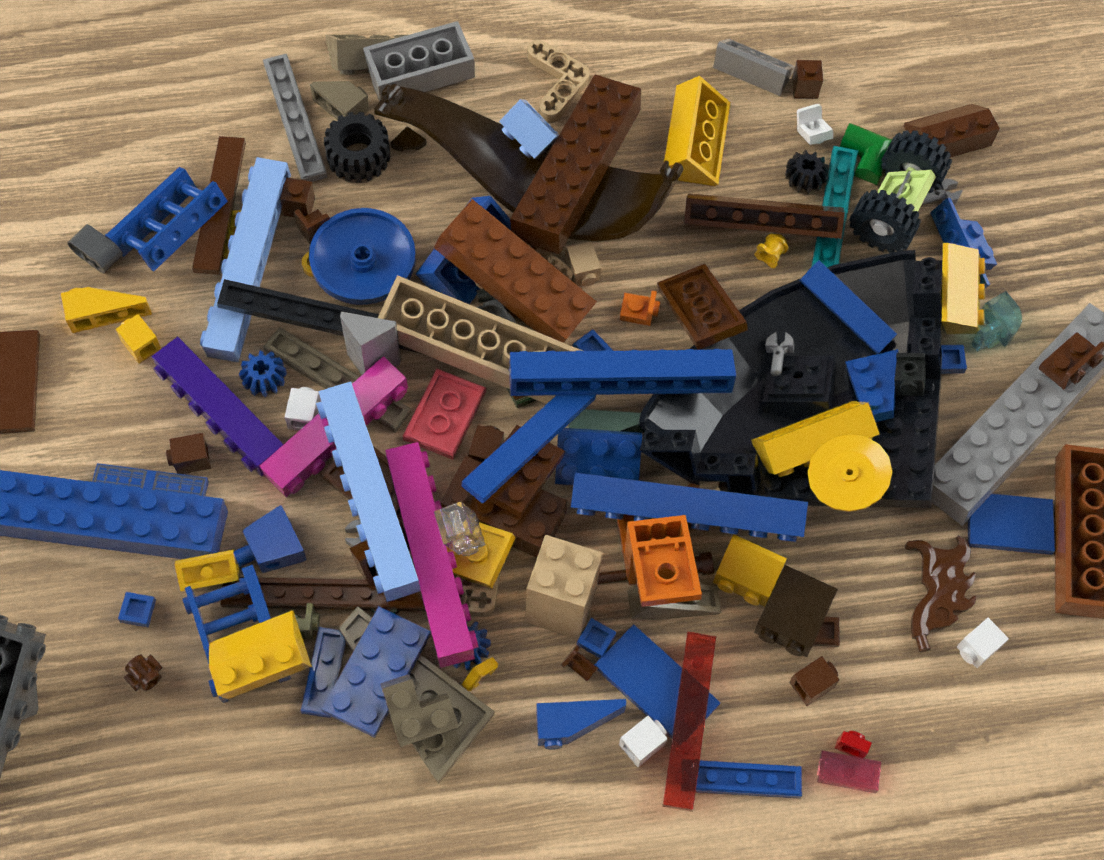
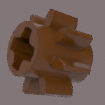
(143, 672)

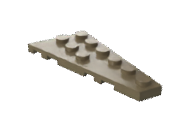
(472, 715)

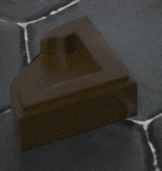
(408, 140)

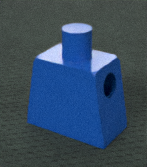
(271, 543)

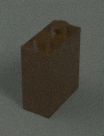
(795, 611)

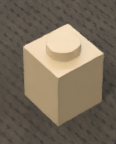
(583, 263)

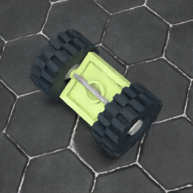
(891, 215)

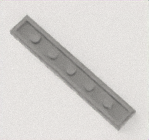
(294, 118)

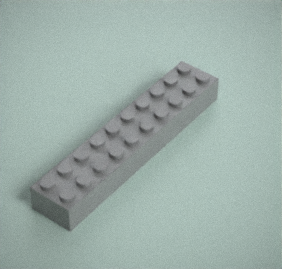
(1012, 427)

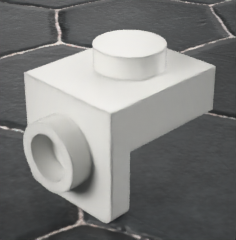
(812, 126)

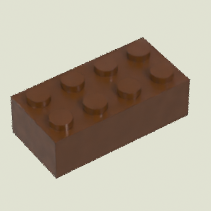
(540, 518)

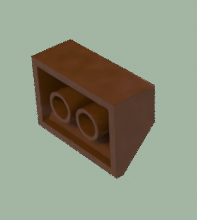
(959, 129)

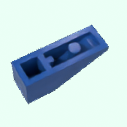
(566, 721)

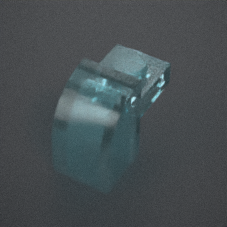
(1001, 320)

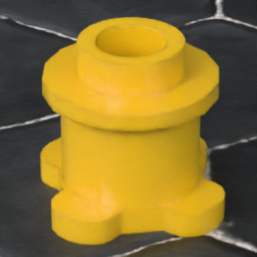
(771, 249)

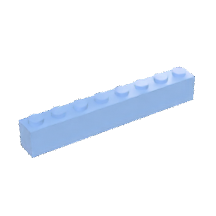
(246, 256)
(369, 492)

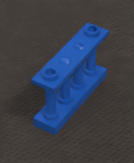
(156, 207)
(257, 611)

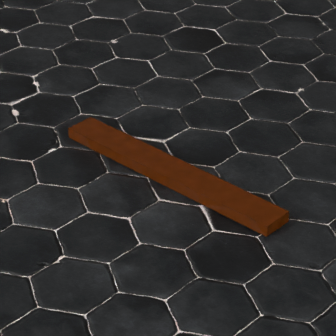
(324, 594)

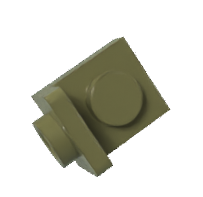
(310, 622)

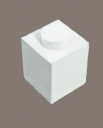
(301, 407)
(982, 643)
(643, 740)

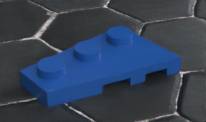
(874, 382)

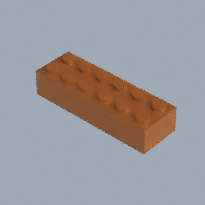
(514, 273)
(1079, 531)

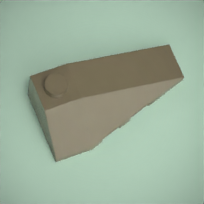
(347, 50)

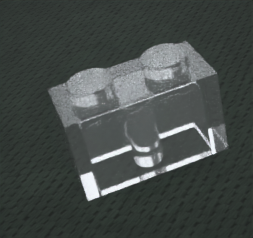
(459, 529)

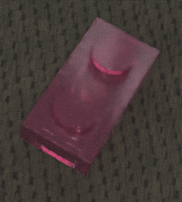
(849, 772)

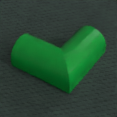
(870, 147)

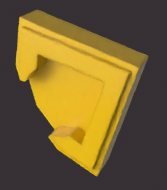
(479, 671)

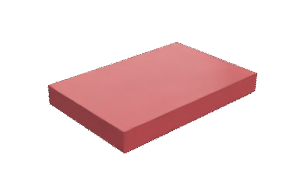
(444, 414)

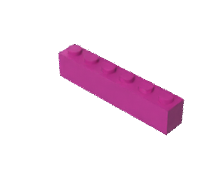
(309, 447)

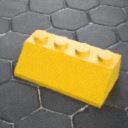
(697, 131)
(799, 441)

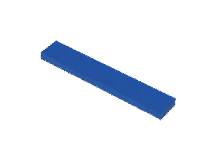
(524, 444)

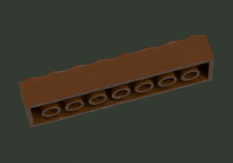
(576, 164)

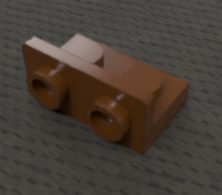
(1072, 360)

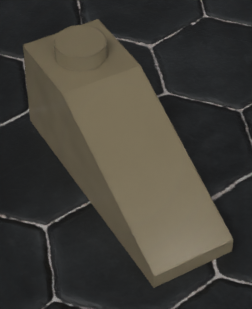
(707, 605)

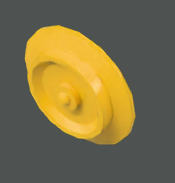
(849, 473)

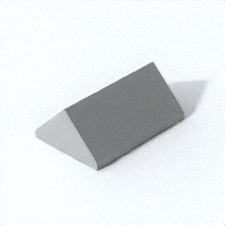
(752, 66)
(369, 340)

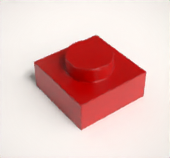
(853, 744)

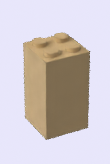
(562, 586)

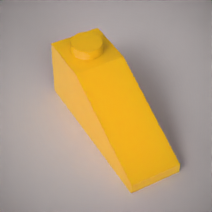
(95, 307)

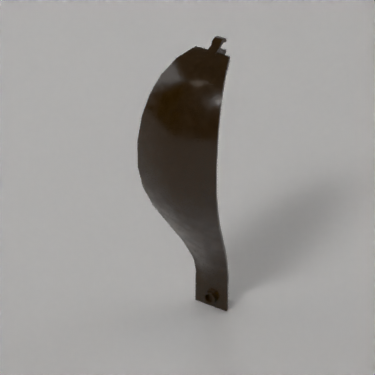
(617, 208)

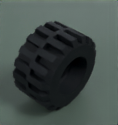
(357, 130)

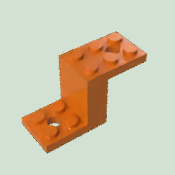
(659, 559)

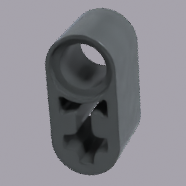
(95, 248)

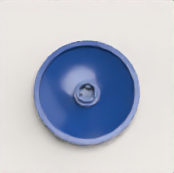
(361, 254)

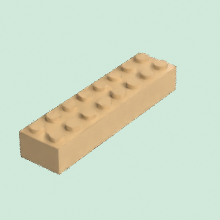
(461, 332)

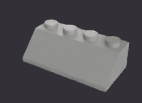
(421, 60)

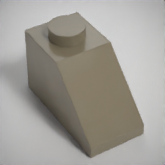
(339, 97)

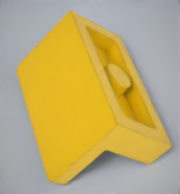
(207, 570)

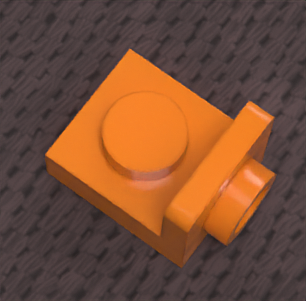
(639, 308)

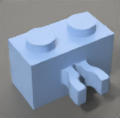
(528, 129)

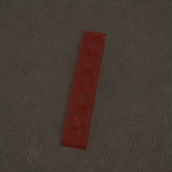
(689, 722)

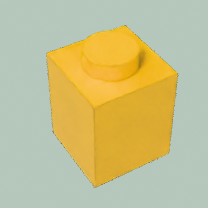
(138, 338)

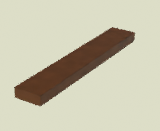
(215, 231)

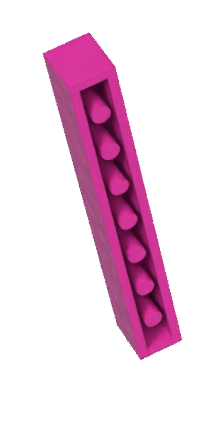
(430, 556)

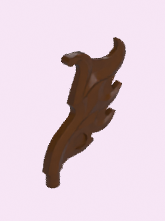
(945, 588)

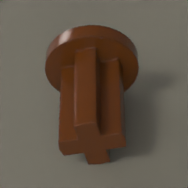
(579, 664)

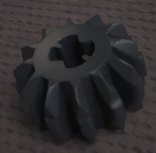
(807, 171)

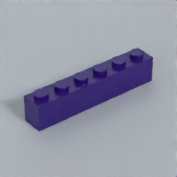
(216, 403)

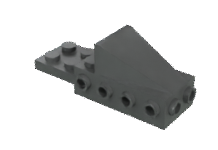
(19, 654)

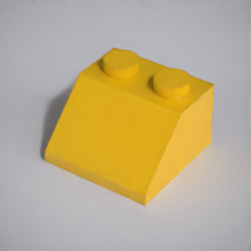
(749, 571)

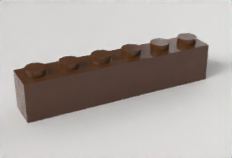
(764, 215)

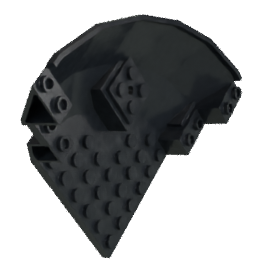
(712, 433)

